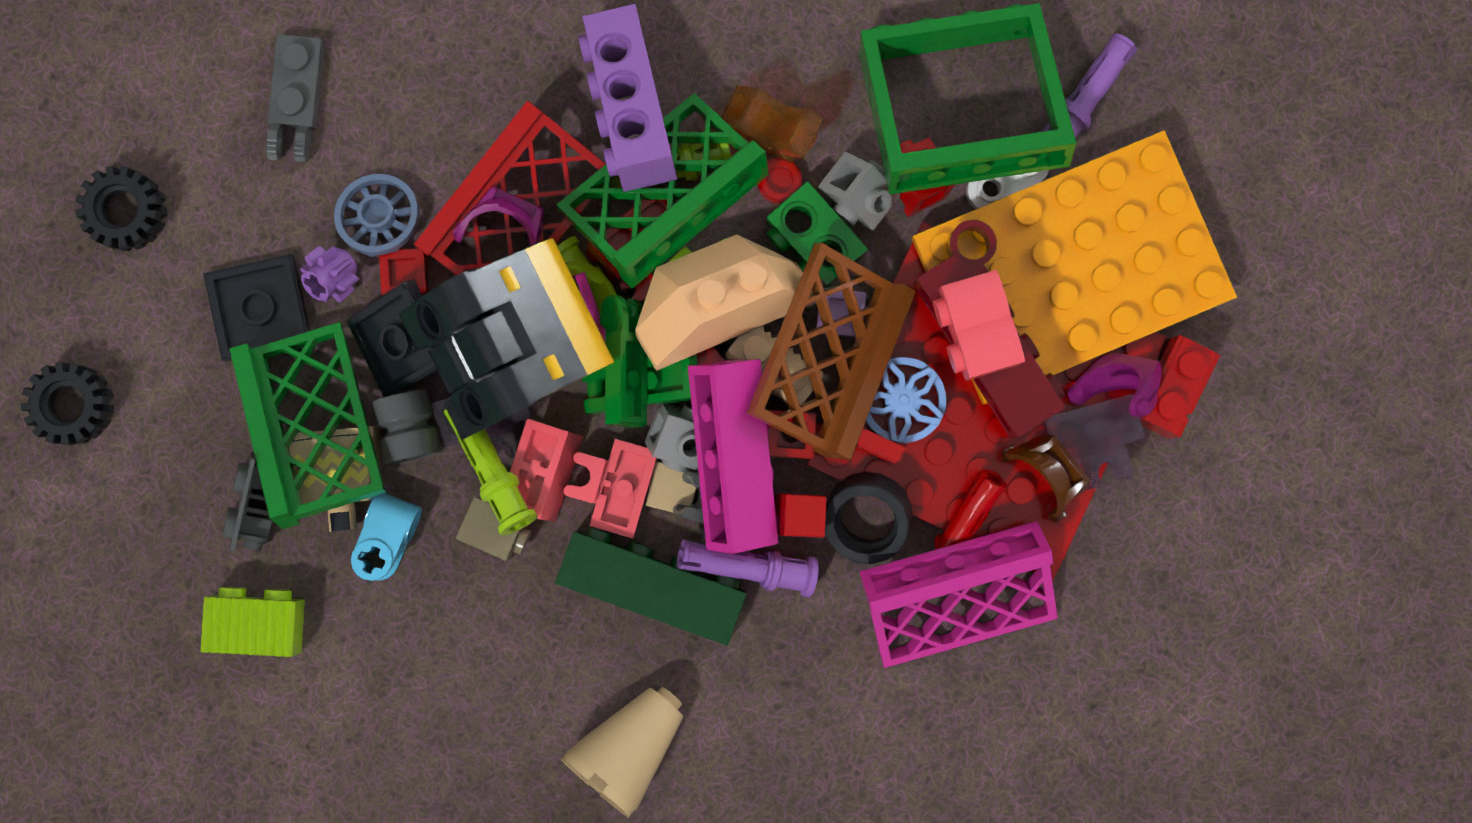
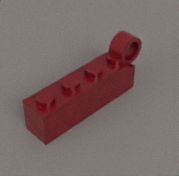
(1018, 395)

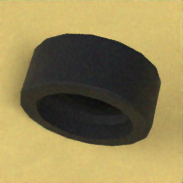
(857, 548)

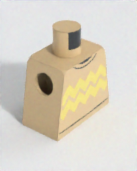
(357, 475)

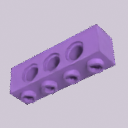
(638, 160)

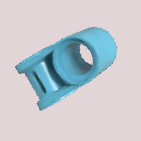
(386, 527)

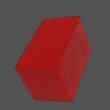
(800, 515)

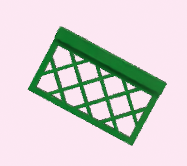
(692, 211)
(271, 442)

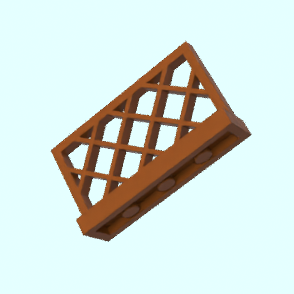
(858, 376)

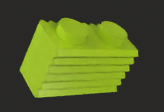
(252, 624)

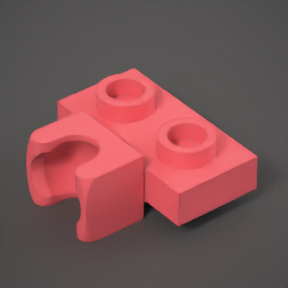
(616, 486)

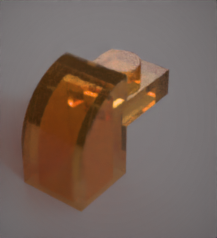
(776, 128)

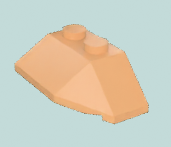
(714, 298)

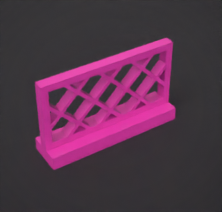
(953, 572)

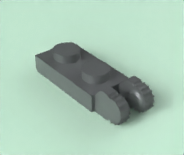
(294, 94)

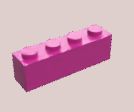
(732, 457)

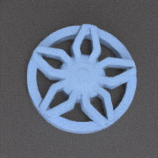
(905, 400)

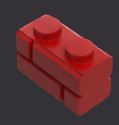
(1185, 373)

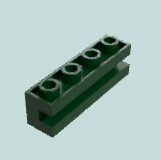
(651, 586)

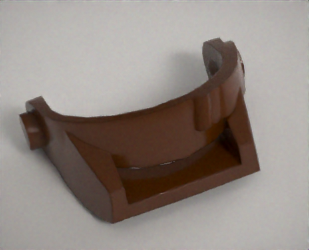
(1056, 466)

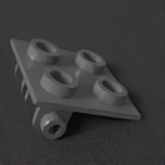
(238, 524)

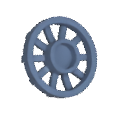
(377, 214)

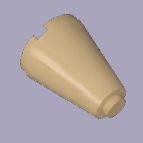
(627, 749)

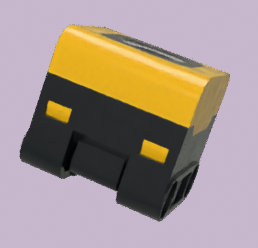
(506, 335)

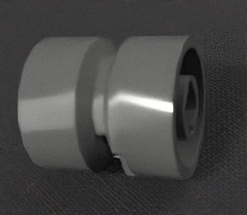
(406, 426)

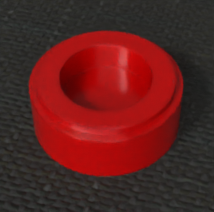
(781, 182)

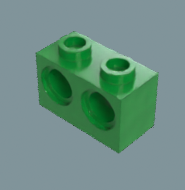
(825, 229)

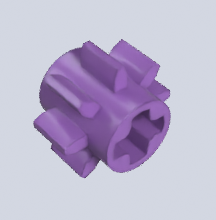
(329, 274)

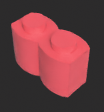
(979, 326)

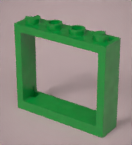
(978, 159)

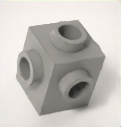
(866, 196)
(673, 437)

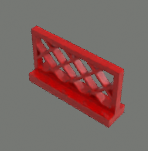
(492, 172)

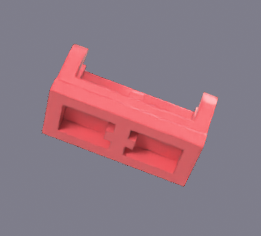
(544, 466)

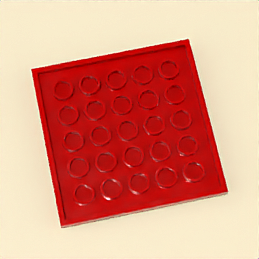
(970, 438)

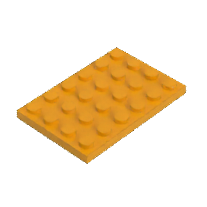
(1096, 254)

